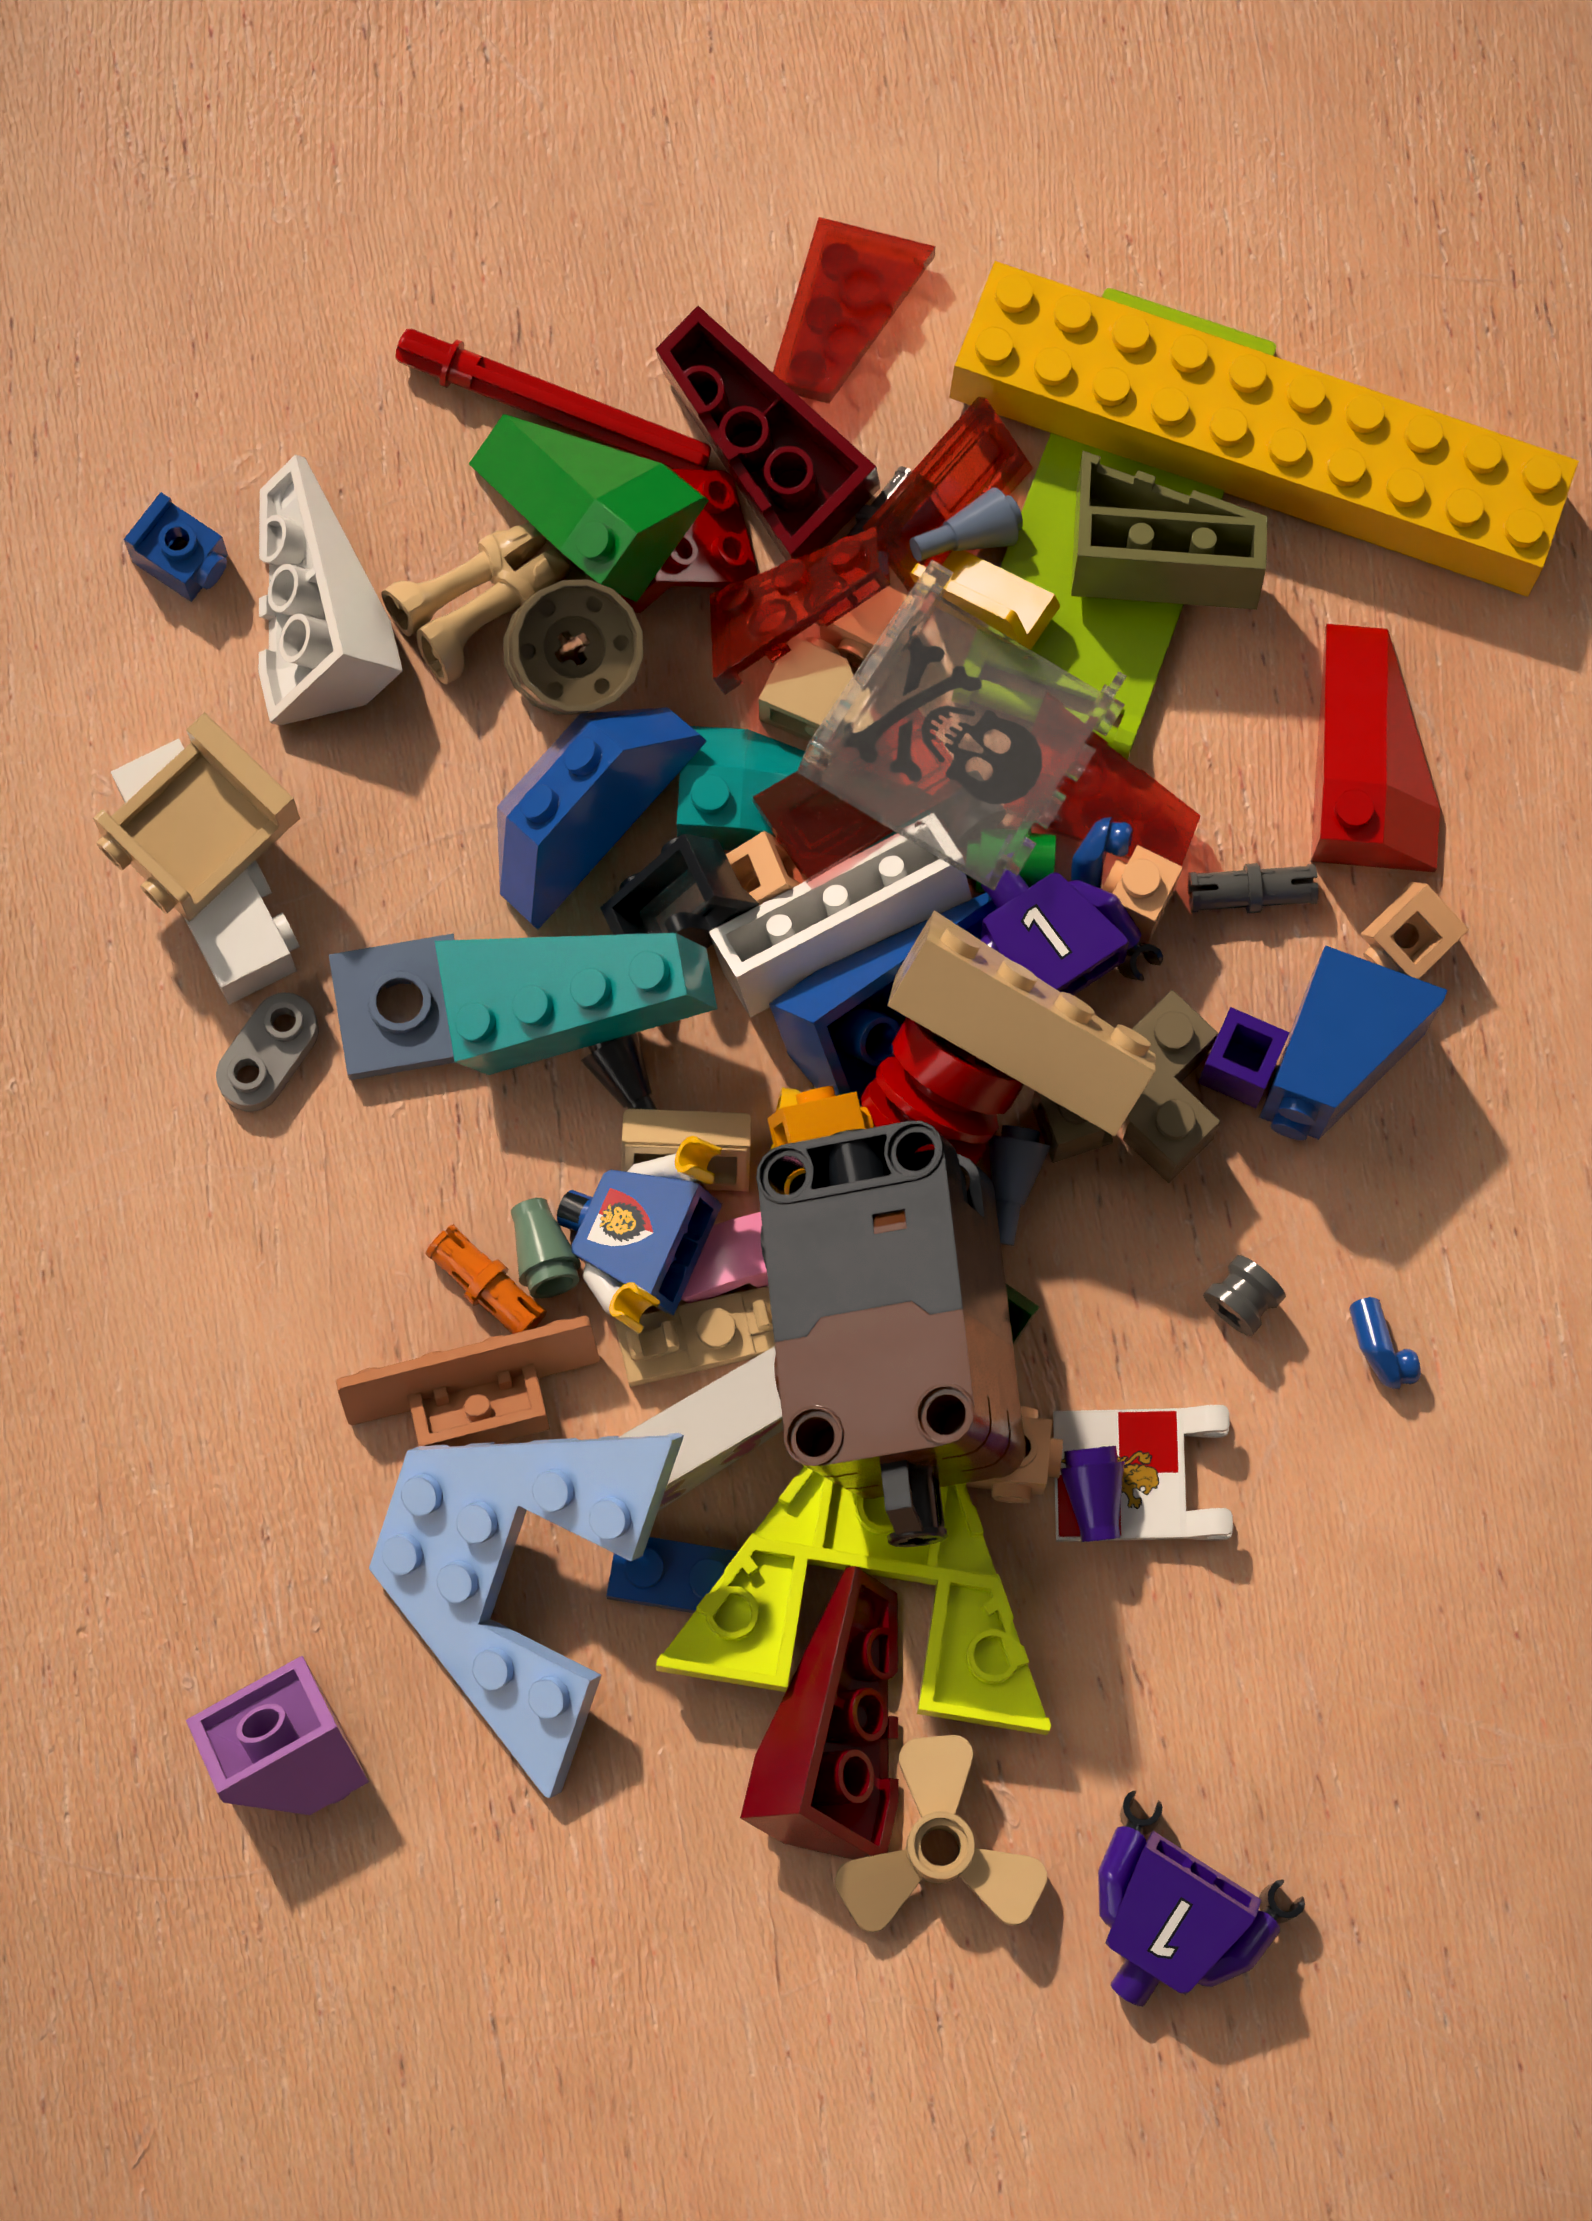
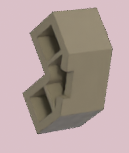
(1168, 1121)

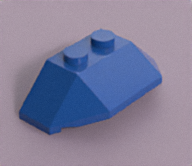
(584, 801)

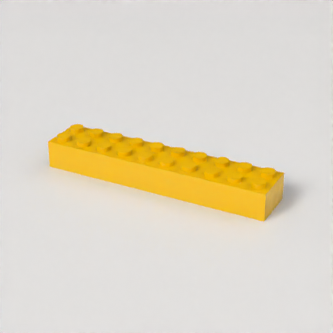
(1263, 429)

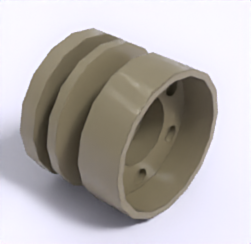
(607, 659)

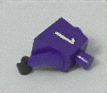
(1064, 931)
(1178, 1914)

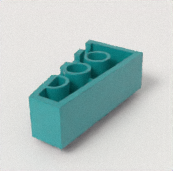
(555, 995)

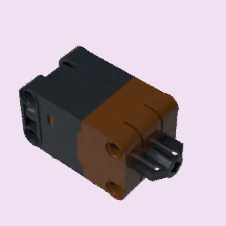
(890, 1319)

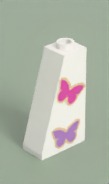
(718, 1423)

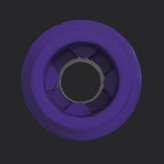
(1095, 1490)

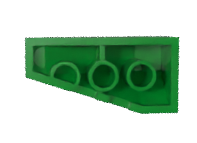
(591, 501)

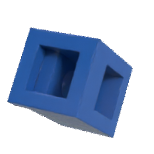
(182, 570)

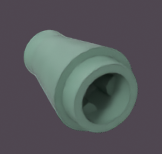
(543, 1250)

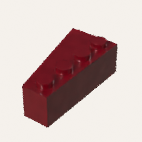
(776, 447)

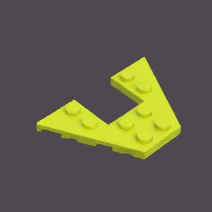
(751, 1614)

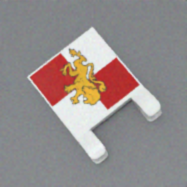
(1153, 1470)

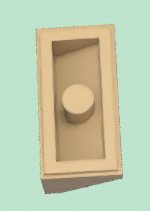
(659, 1133)

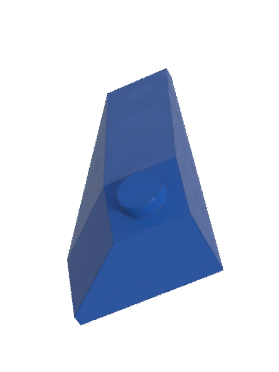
(839, 1015)

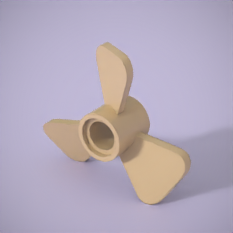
(880, 1884)

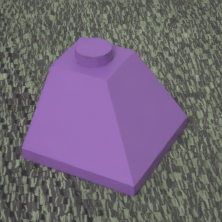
(277, 1745)

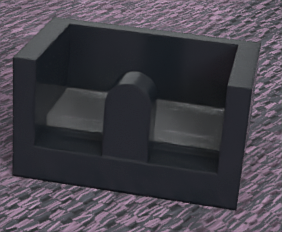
(680, 892)

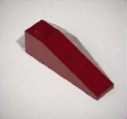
(826, 1754)

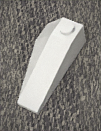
(326, 624)

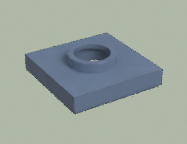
(369, 1040)

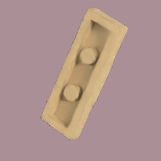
(697, 1336)

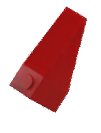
(1371, 770)

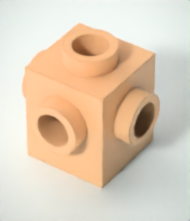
(1041, 1461)

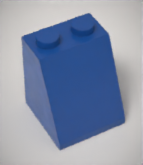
(1344, 1040)

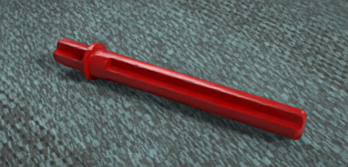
(549, 401)

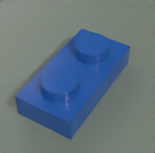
(668, 1574)

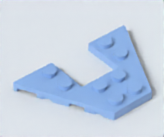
(451, 1547)

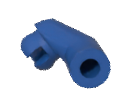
(1101, 839)

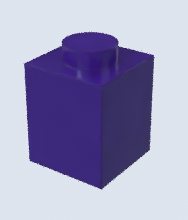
(1243, 1057)

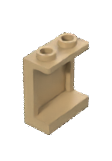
(197, 822)

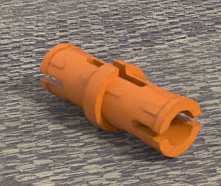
(485, 1281)

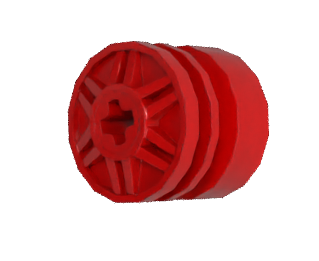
(941, 1087)

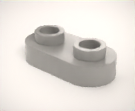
(271, 1051)

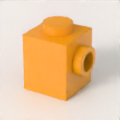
(817, 1116)

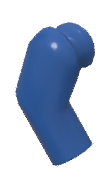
(1377, 1346)

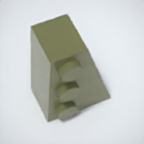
(1163, 544)

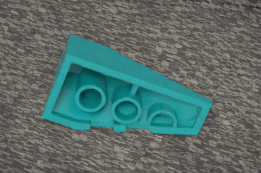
(724, 777)

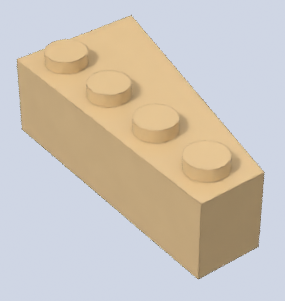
(1021, 1024)

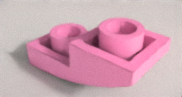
(728, 1260)

